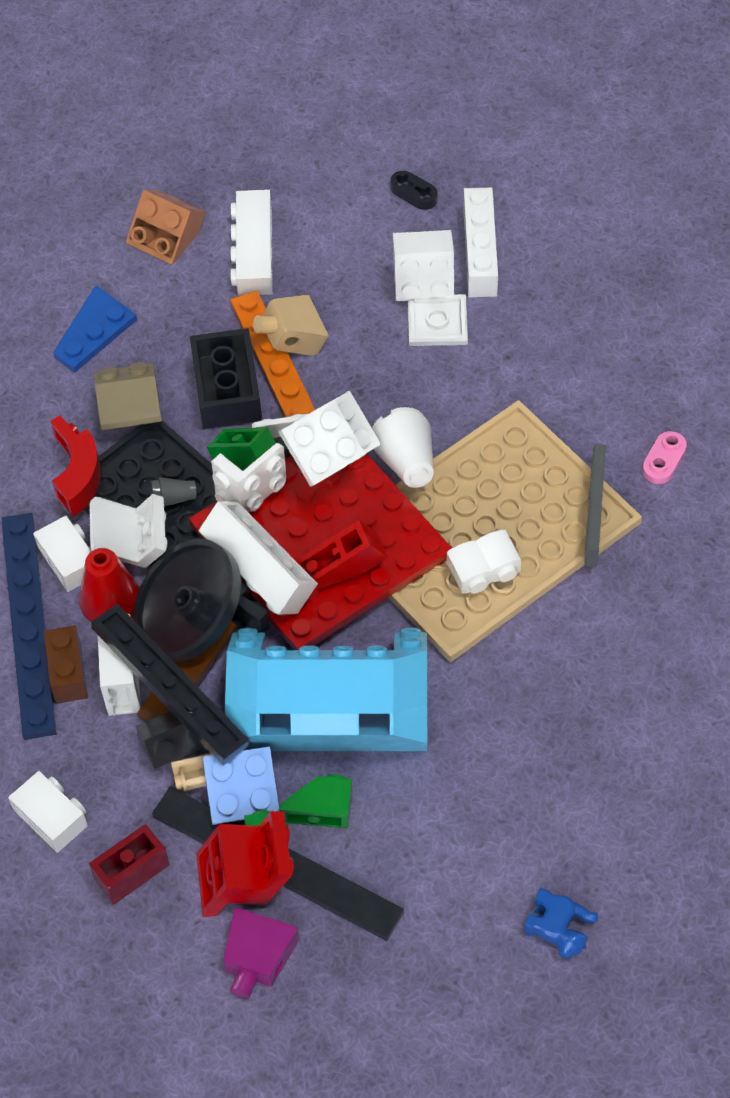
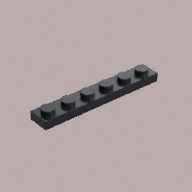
(170, 684)

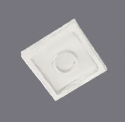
(438, 321)

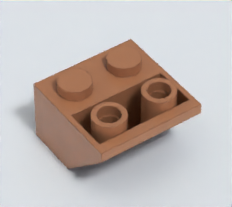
(164, 225)

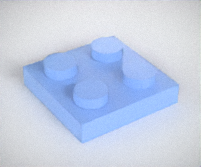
(240, 785)

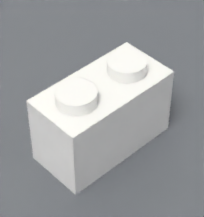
(64, 550)
(49, 811)

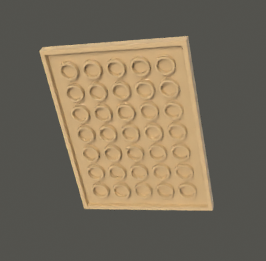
(514, 480)

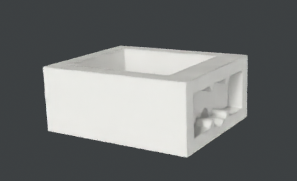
(117, 682)

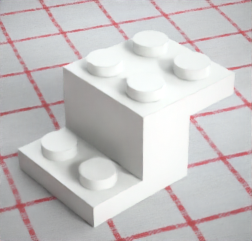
(329, 438)

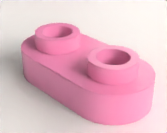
(665, 455)

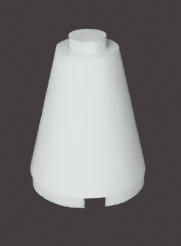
(406, 445)

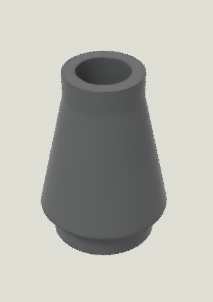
(173, 490)

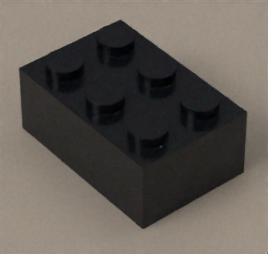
(226, 378)

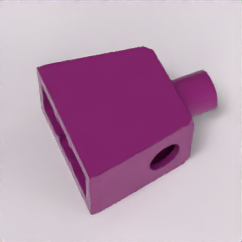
(257, 950)

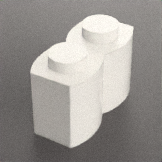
(484, 561)

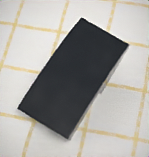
(251, 612)

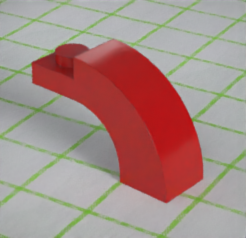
(83, 475)

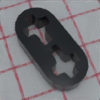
(412, 191)

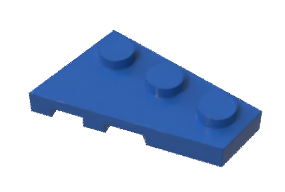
(93, 328)

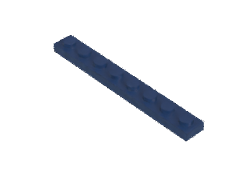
(28, 627)

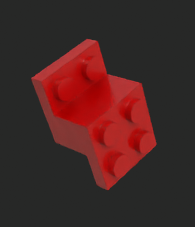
(244, 864)

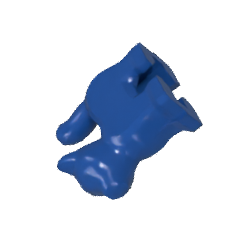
(558, 916)

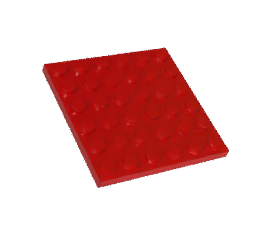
(307, 516)

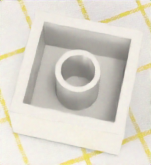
(423, 264)

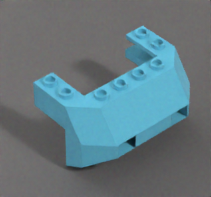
(328, 696)

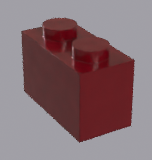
(129, 864)

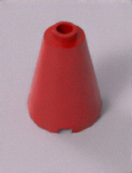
(106, 584)

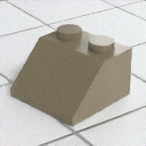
(127, 396)

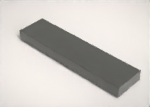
(595, 505)

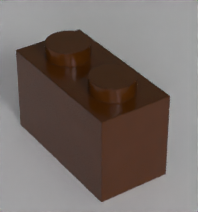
(65, 664)

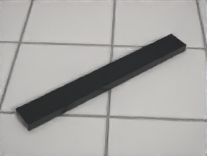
(308, 877)

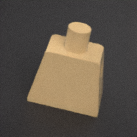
(292, 325)

